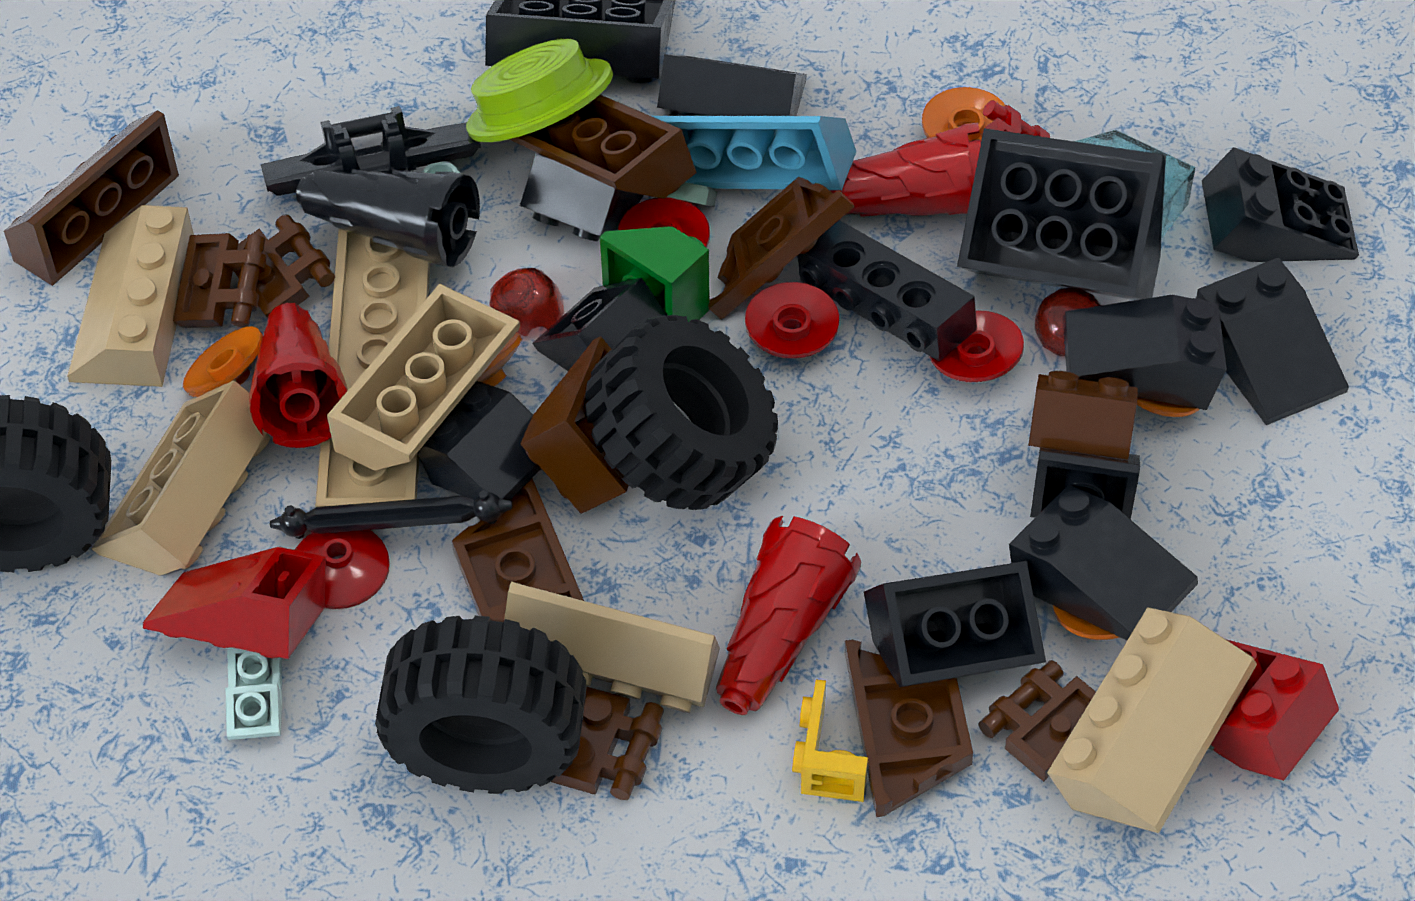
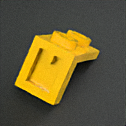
(831, 773)

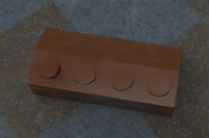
(617, 148)
(94, 199)

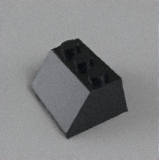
(727, 88)
(956, 624)

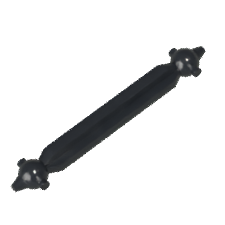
(391, 514)

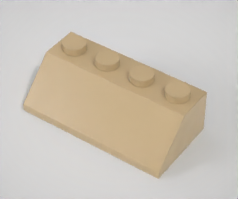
(133, 300)
(418, 379)
(185, 483)
(622, 646)
(1151, 721)

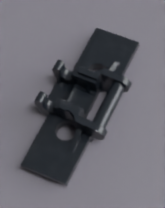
(400, 150)

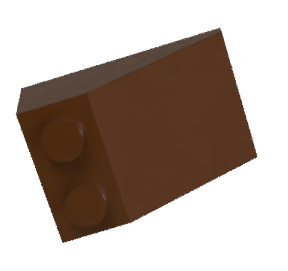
(1083, 415)
(563, 443)

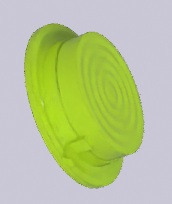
(534, 90)

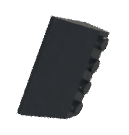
(622, 32)
(1065, 214)

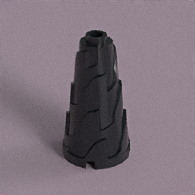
(398, 209)

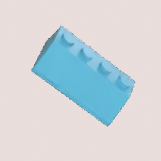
(766, 150)

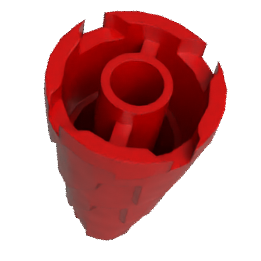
(917, 177)
(294, 380)
(791, 592)

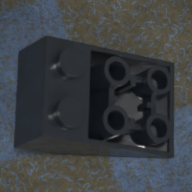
(1276, 211)

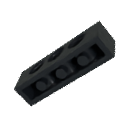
(889, 290)

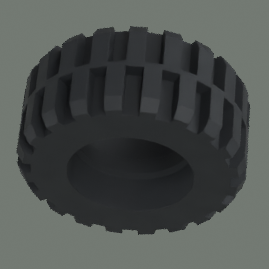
(653, 441)
(50, 484)
(481, 704)

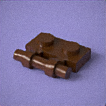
(207, 280)
(281, 282)
(602, 725)
(1038, 737)

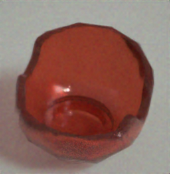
(528, 297)
(1051, 312)

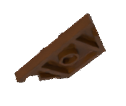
(775, 237)
(513, 549)
(908, 732)

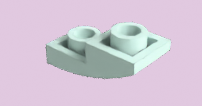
(253, 695)

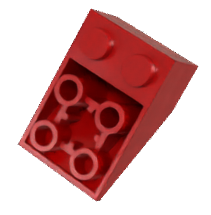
(247, 602)
(1276, 713)

